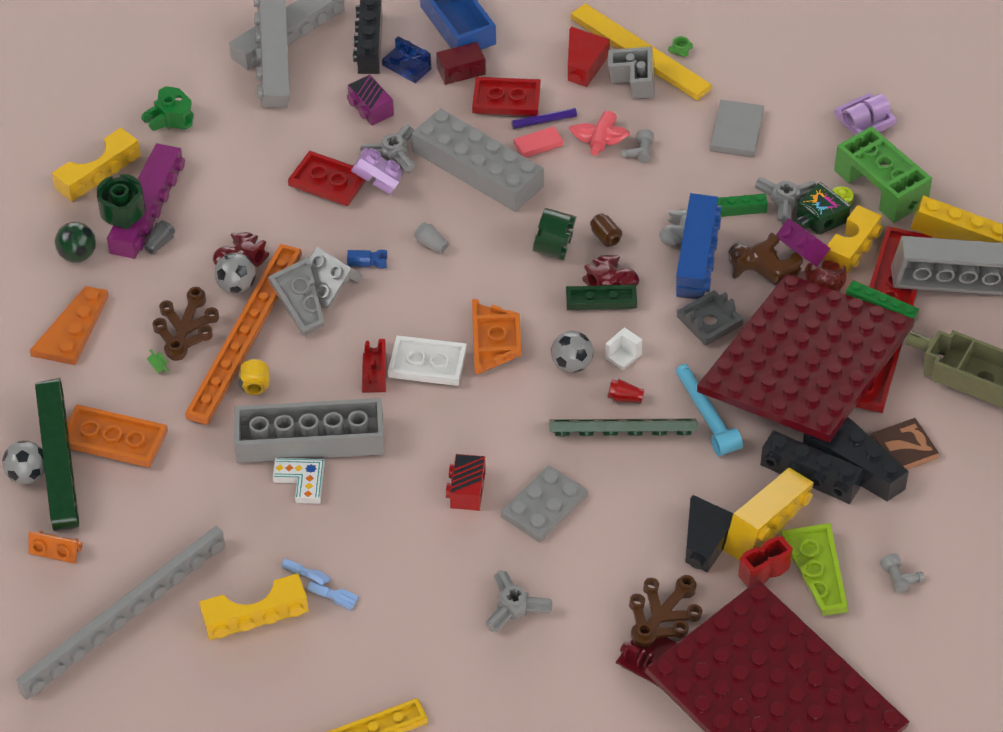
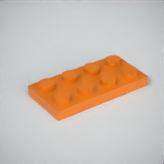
(115, 435)

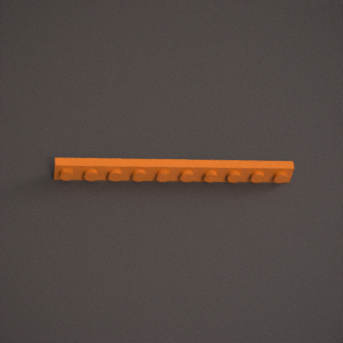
(240, 340)

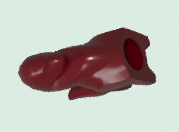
(246, 245)
(606, 273)

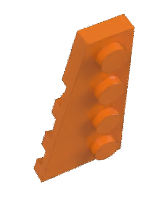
(71, 330)

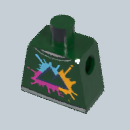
(822, 210)

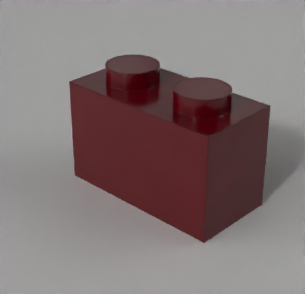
(461, 63)

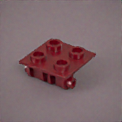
(638, 658)

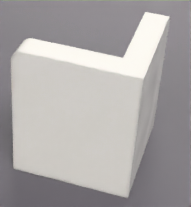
(623, 349)

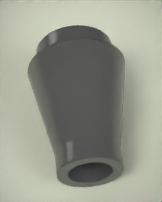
(159, 236)

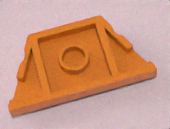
(494, 336)

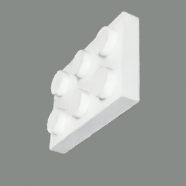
(427, 360)

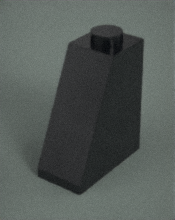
(706, 533)

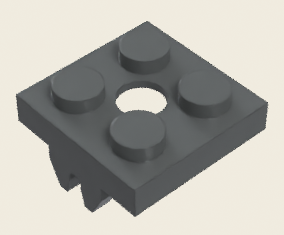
(713, 306)

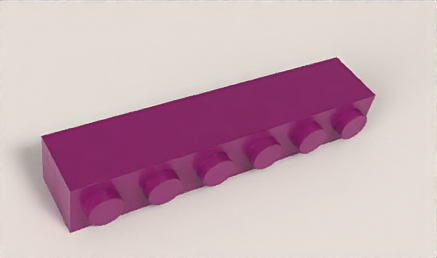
(156, 181)

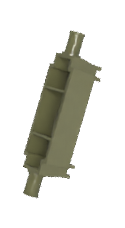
(963, 364)

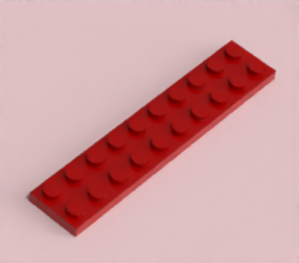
(877, 394)

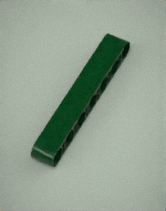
(57, 454)

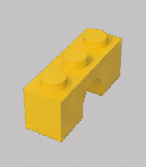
(861, 228)

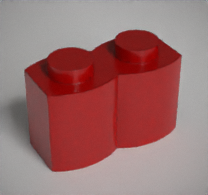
(765, 561)

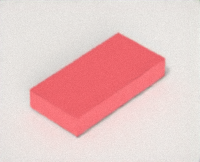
(538, 142)

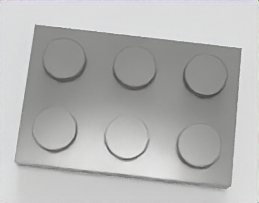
(544, 503)

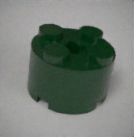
(121, 200)
(554, 233)

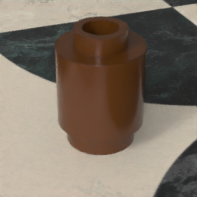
(606, 230)

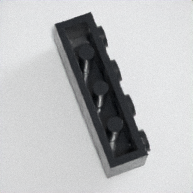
(368, 37)
(827, 472)

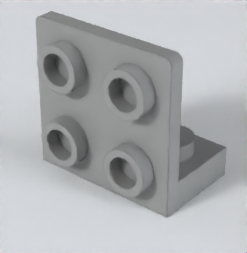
(330, 276)

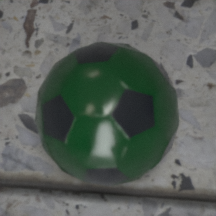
(75, 242)

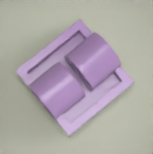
(866, 112)
(386, 173)

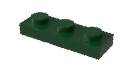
(601, 297)

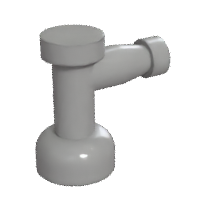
(644, 138)
(891, 564)

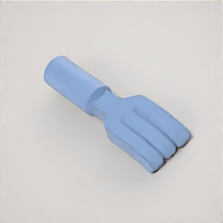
(313, 574)
(341, 597)

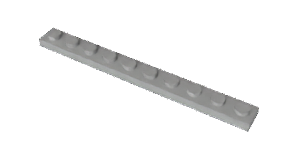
(120, 613)

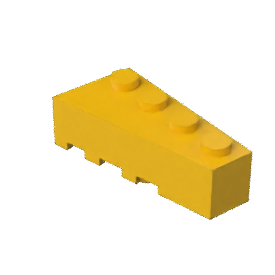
(767, 512)

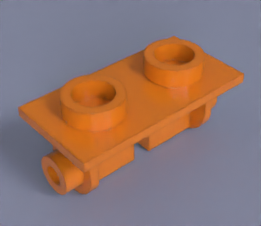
(53, 546)

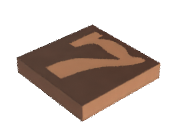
(907, 443)

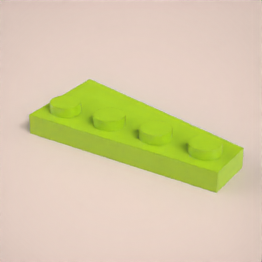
(819, 566)

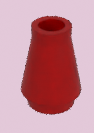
(624, 392)

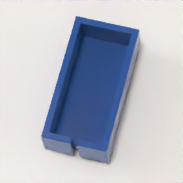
(461, 22)
(698, 246)

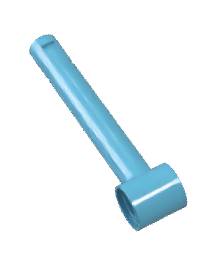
(723, 440)

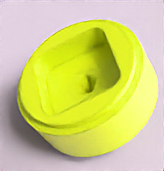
(845, 193)

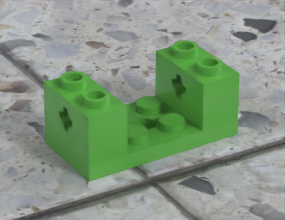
(900, 182)

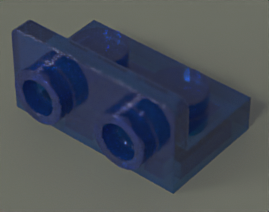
(408, 60)

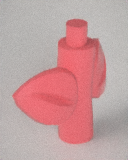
(601, 133)

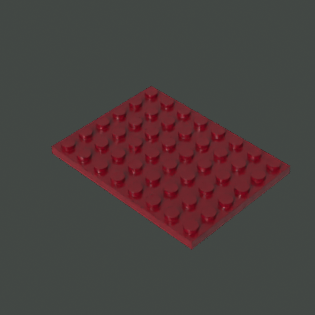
(806, 357)
(768, 672)

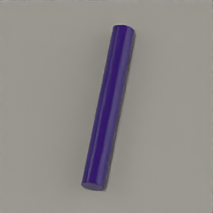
(544, 118)

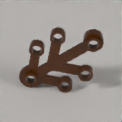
(177, 347)
(663, 612)

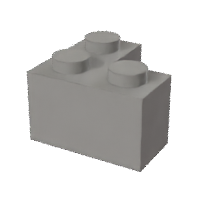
(633, 66)

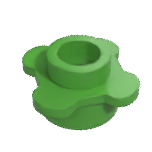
(680, 46)
(157, 361)

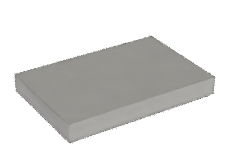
(737, 128)

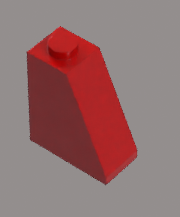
(585, 55)

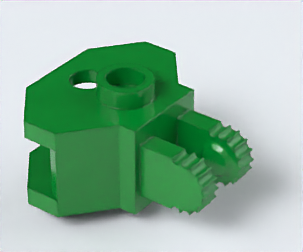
(168, 111)

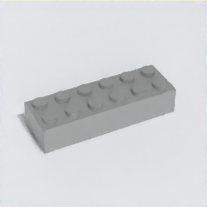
(478, 160)
(948, 265)
(309, 430)

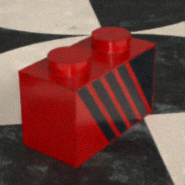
(467, 482)

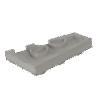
(298, 294)

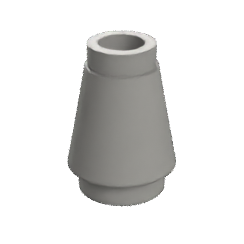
(431, 238)

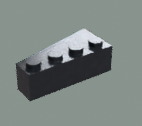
(881, 471)

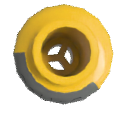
(254, 376)

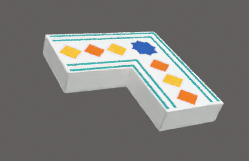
(304, 472)

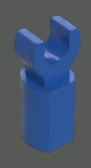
(366, 258)

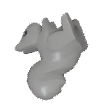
(673, 233)

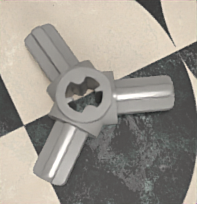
(394, 148)
(784, 194)
(514, 602)

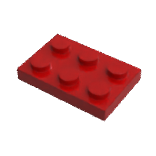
(506, 96)
(326, 178)

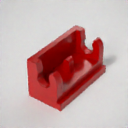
(374, 367)

